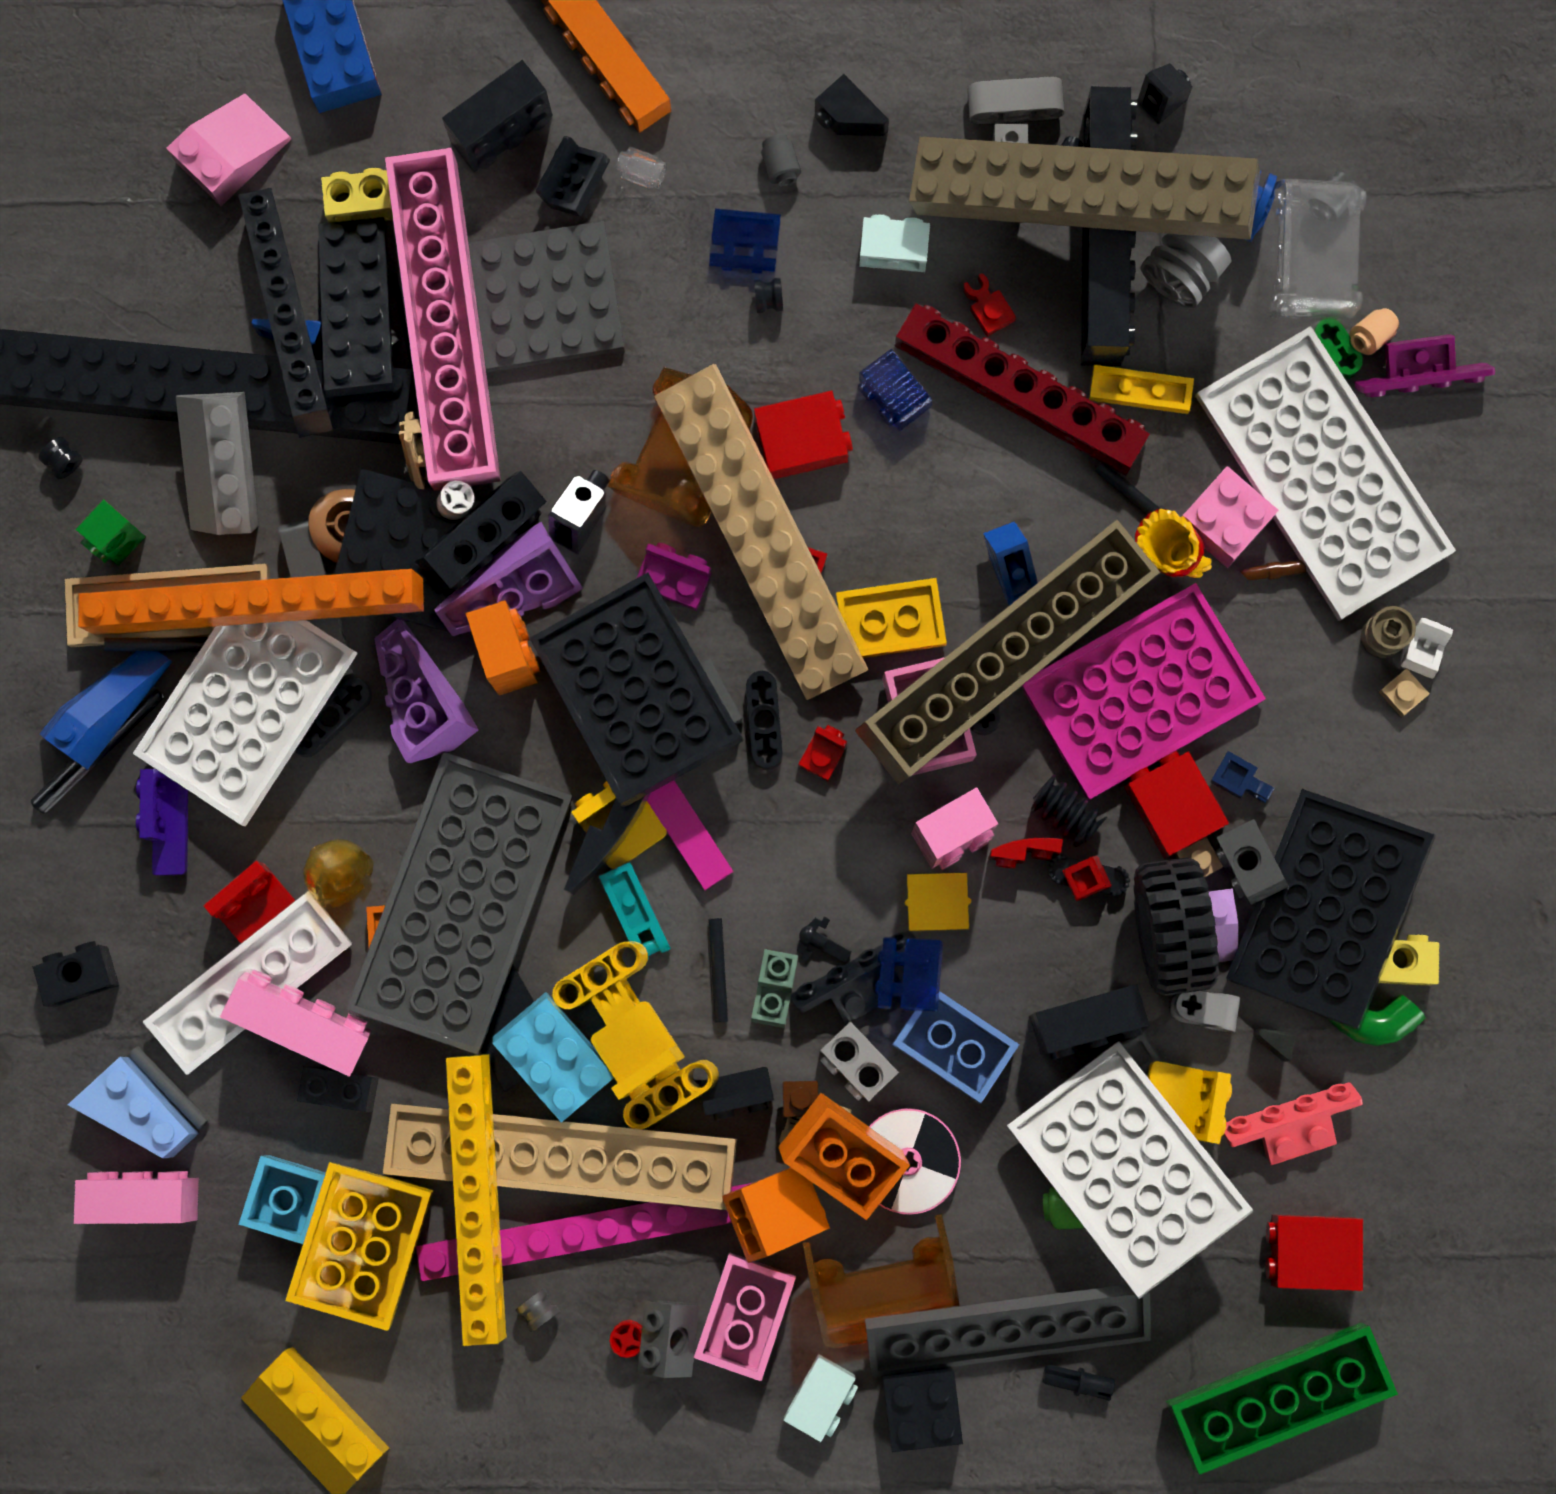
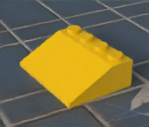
(359, 1246)

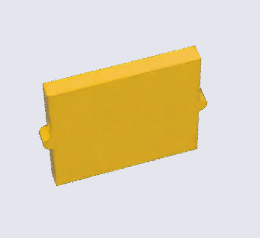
(937, 902)

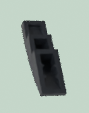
(601, 844)

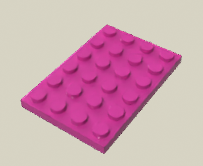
(1142, 691)

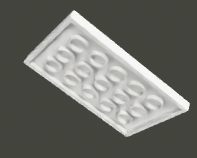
(244, 711)
(1129, 1169)

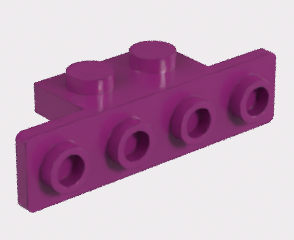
(1422, 363)

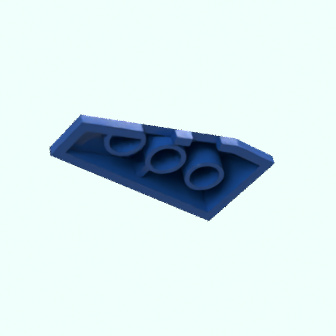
(98, 712)

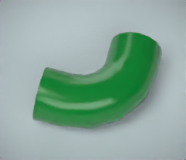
(1387, 1024)

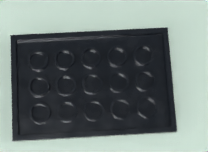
(636, 690)
(1338, 919)

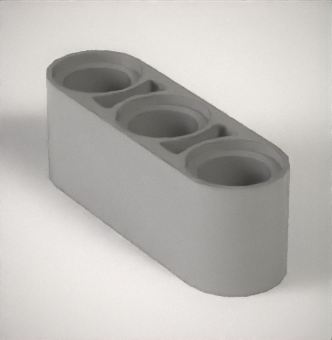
(1015, 100)

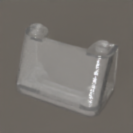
(1318, 249)

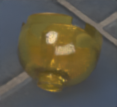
(335, 871)

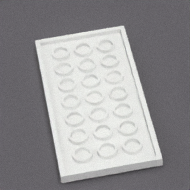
(1326, 472)

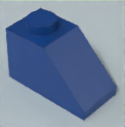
(1011, 560)

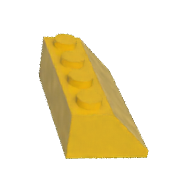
(314, 1422)

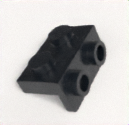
(572, 177)
(738, 1090)

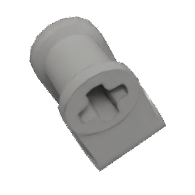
(1211, 1010)

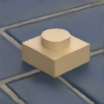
(1404, 692)
(1204, 854)

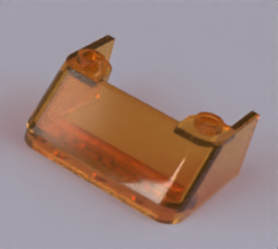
(891, 1289)

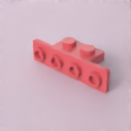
(1294, 1126)

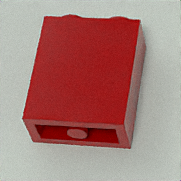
(803, 434)
(1175, 803)
(1315, 1252)

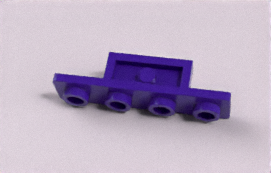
(163, 821)

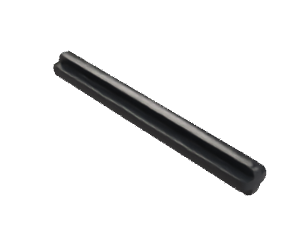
(74, 772)

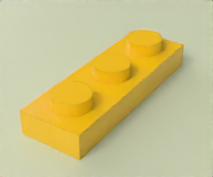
(1141, 389)

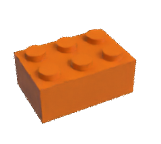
(503, 647)
(843, 1156)

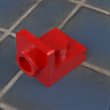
(824, 752)

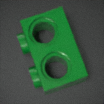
(109, 534)

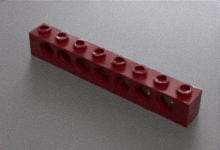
(1029, 405)

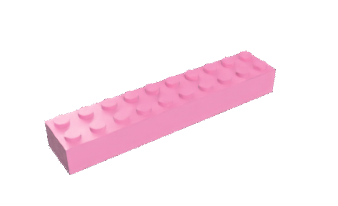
(442, 319)

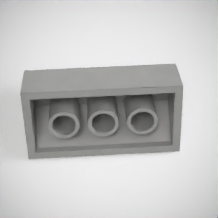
(217, 463)

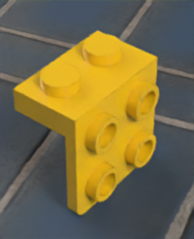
(645, 832)
(637, 1050)
(1195, 1096)

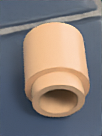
(1374, 331)

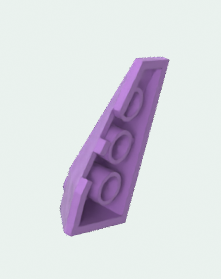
(523, 573)
(422, 703)

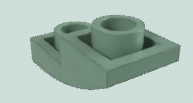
(774, 988)

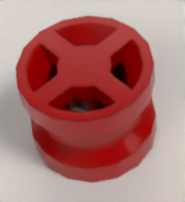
(625, 1344)

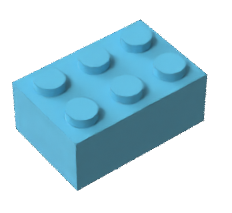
(553, 1057)

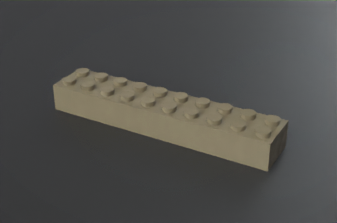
(1086, 187)
(1006, 652)

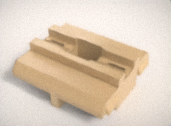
(413, 449)

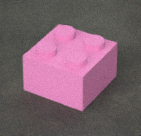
(1229, 516)

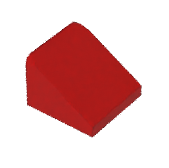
(1087, 878)

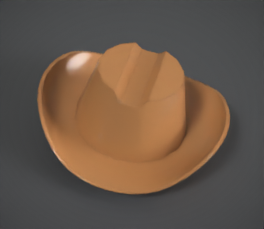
(329, 520)

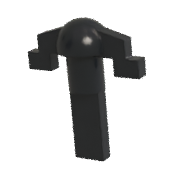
(809, 936)

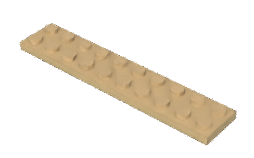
(761, 532)
(572, 1157)

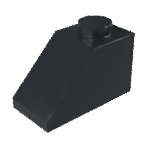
(1164, 91)
(849, 111)

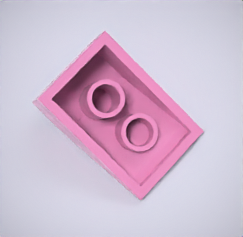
(228, 147)

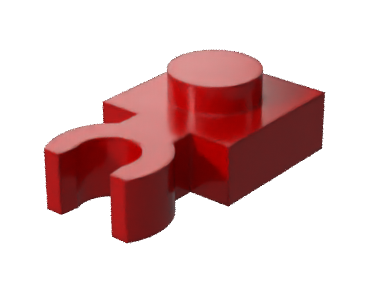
(990, 310)

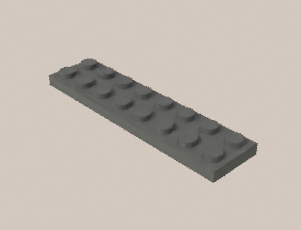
(1007, 1330)

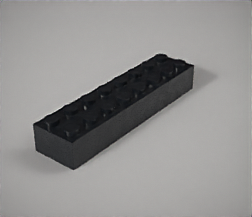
(1107, 252)

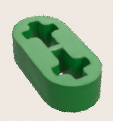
(1343, 345)

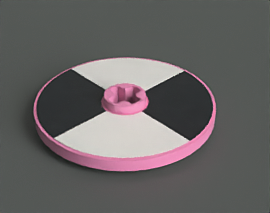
(936, 1155)

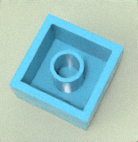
(282, 1198)

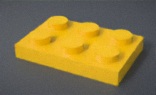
(894, 617)

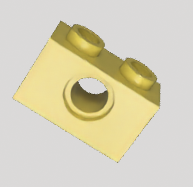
(1421, 964)

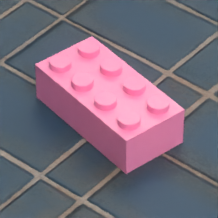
(296, 1022)

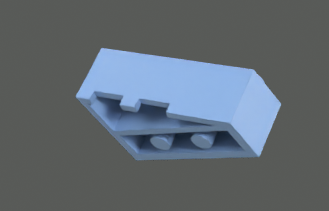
(136, 1109)

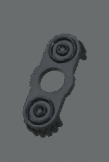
(1117, 876)

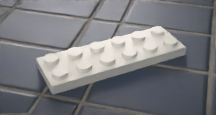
(286, 949)

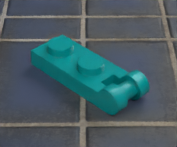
(633, 907)

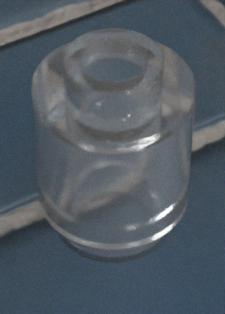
(641, 168)

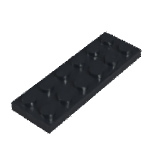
(355, 307)

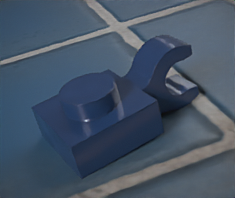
(1236, 777)

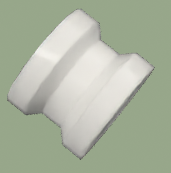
(458, 493)

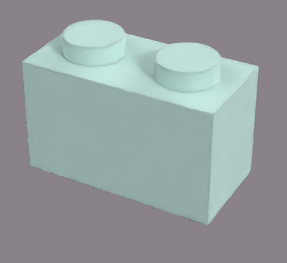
(894, 243)
(820, 1398)

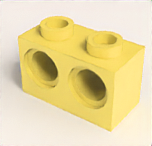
(358, 203)

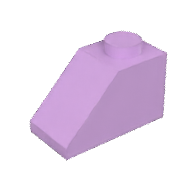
(1226, 923)

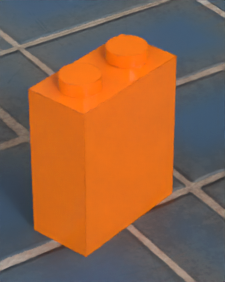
(775, 1213)

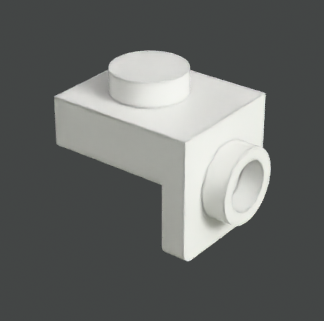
(1426, 648)

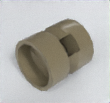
(1388, 632)

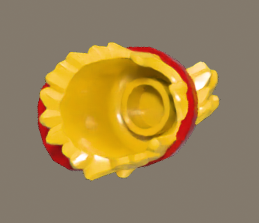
(1172, 544)

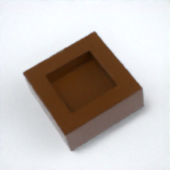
(798, 1097)

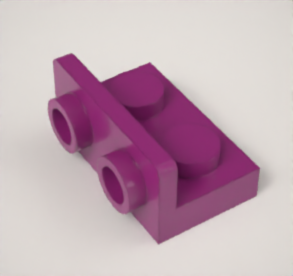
(675, 576)

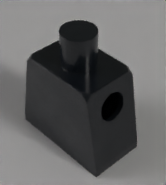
(578, 511)

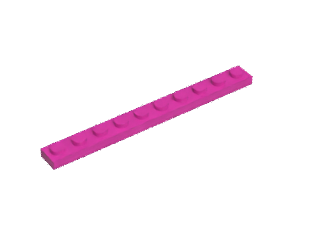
(578, 1234)

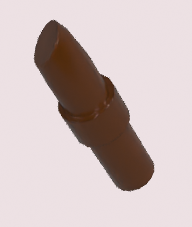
(1274, 570)

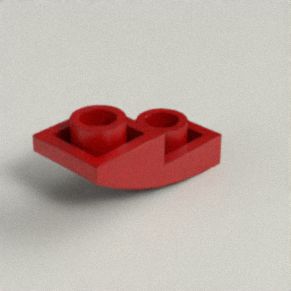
(1015, 852)

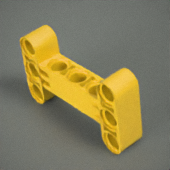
(612, 1001)

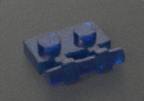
(745, 230)
(920, 976)

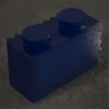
(894, 390)

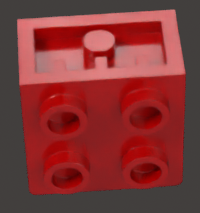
(250, 901)

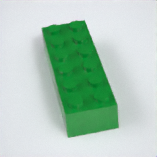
(1281, 1398)

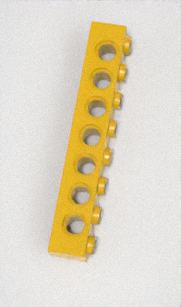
(476, 1200)

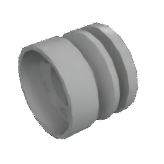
(1185, 267)

